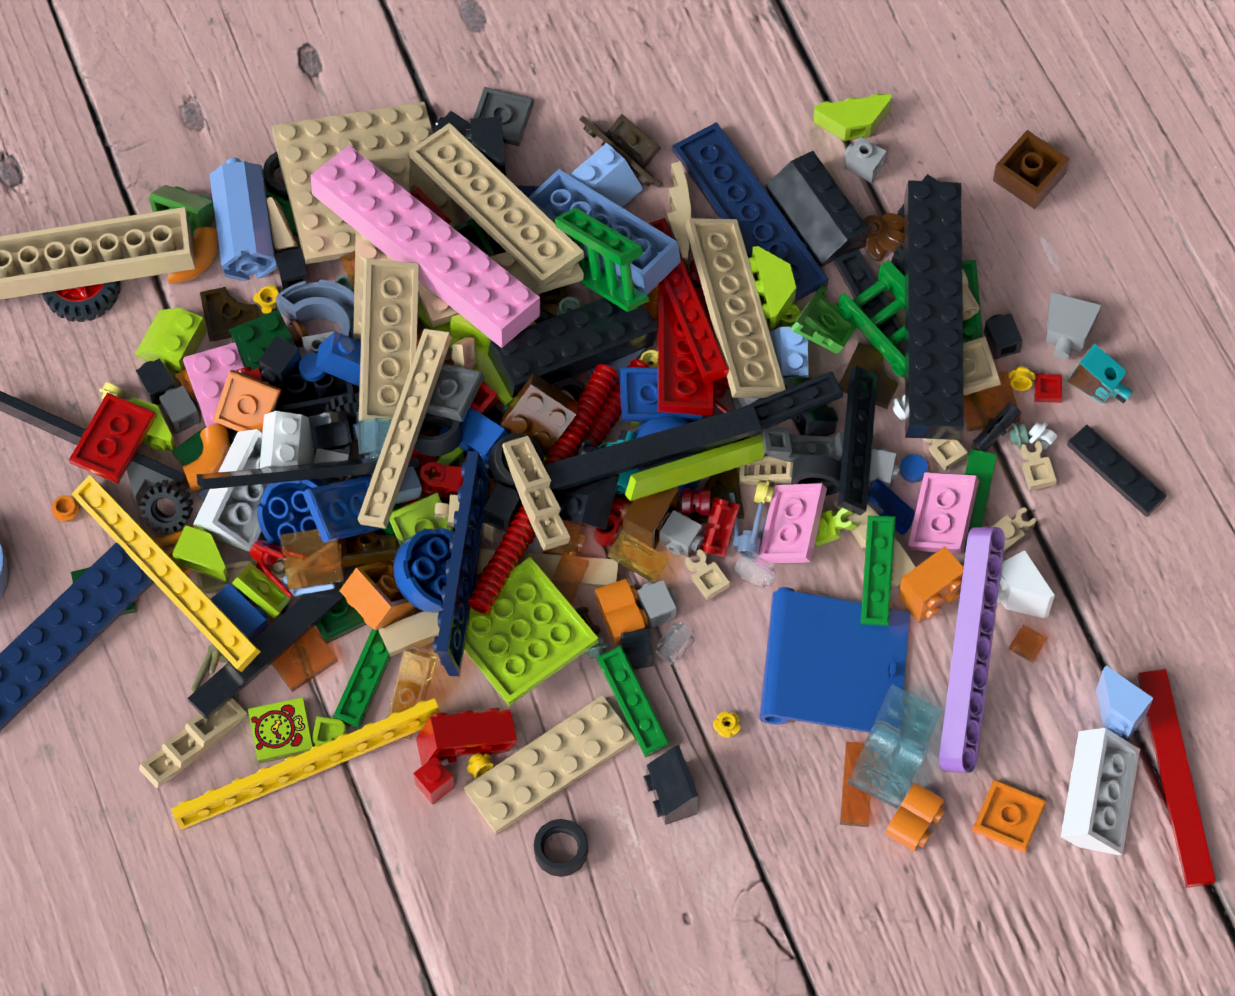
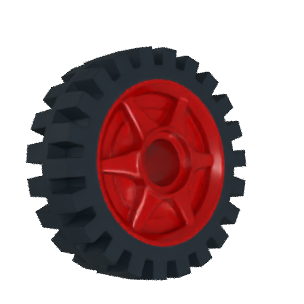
(83, 301)

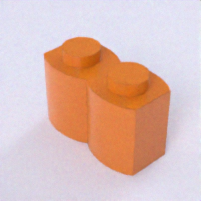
(619, 609)
(915, 817)

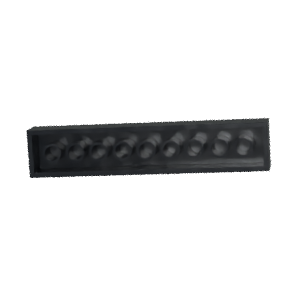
(933, 310)

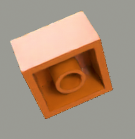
(931, 585)
(376, 596)

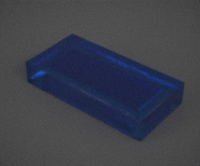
(887, 503)

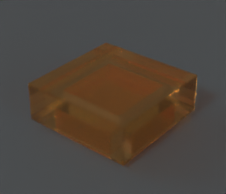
(1028, 643)

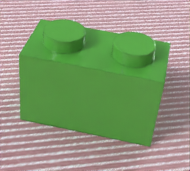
(198, 208)

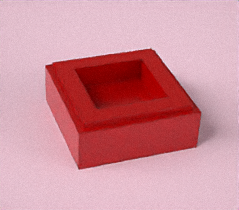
(1048, 388)

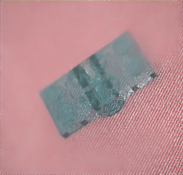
(894, 747)

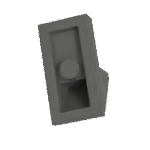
(142, 479)

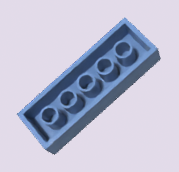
(660, 252)

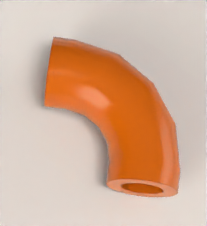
(205, 251)
(215, 448)

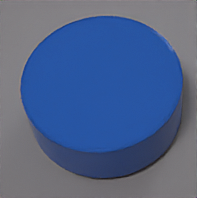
(308, 368)
(913, 468)

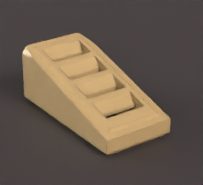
(281, 231)
(767, 462)

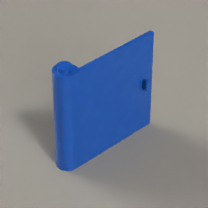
(827, 664)

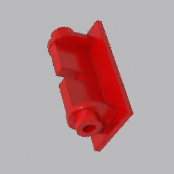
(719, 527)

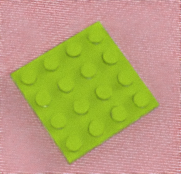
(526, 634)

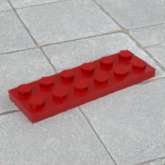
(679, 379)

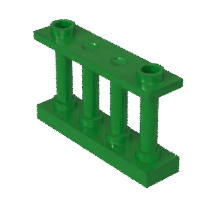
(614, 248)
(889, 279)

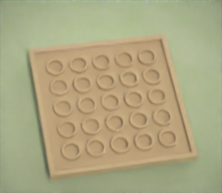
(375, 135)

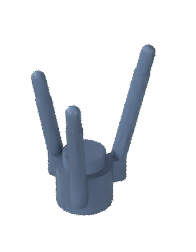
(750, 540)

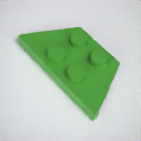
(824, 323)

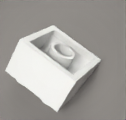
(286, 440)
(1024, 588)

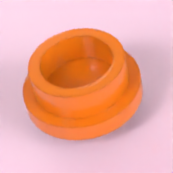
(65, 508)

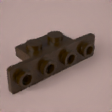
(630, 143)

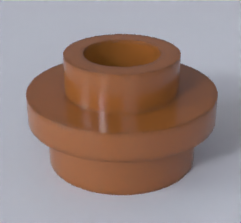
(297, 332)

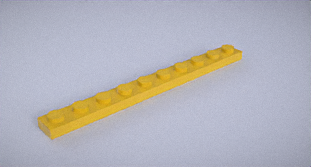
(166, 573)
(304, 765)

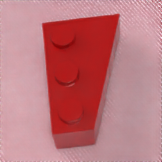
(466, 734)

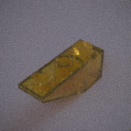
(412, 680)

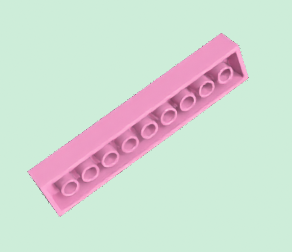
(415, 234)

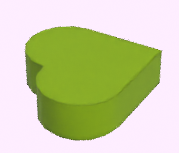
(327, 730)

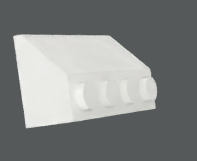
(232, 511)
(1100, 791)

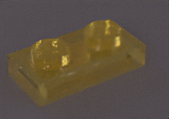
(638, 557)

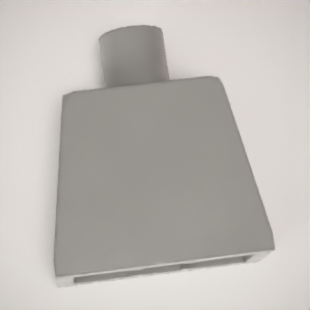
(1069, 323)

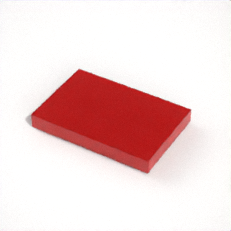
(112, 438)

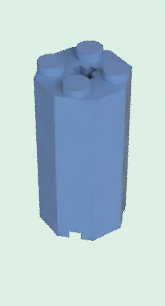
(242, 220)

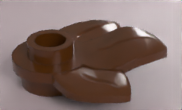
(886, 237)

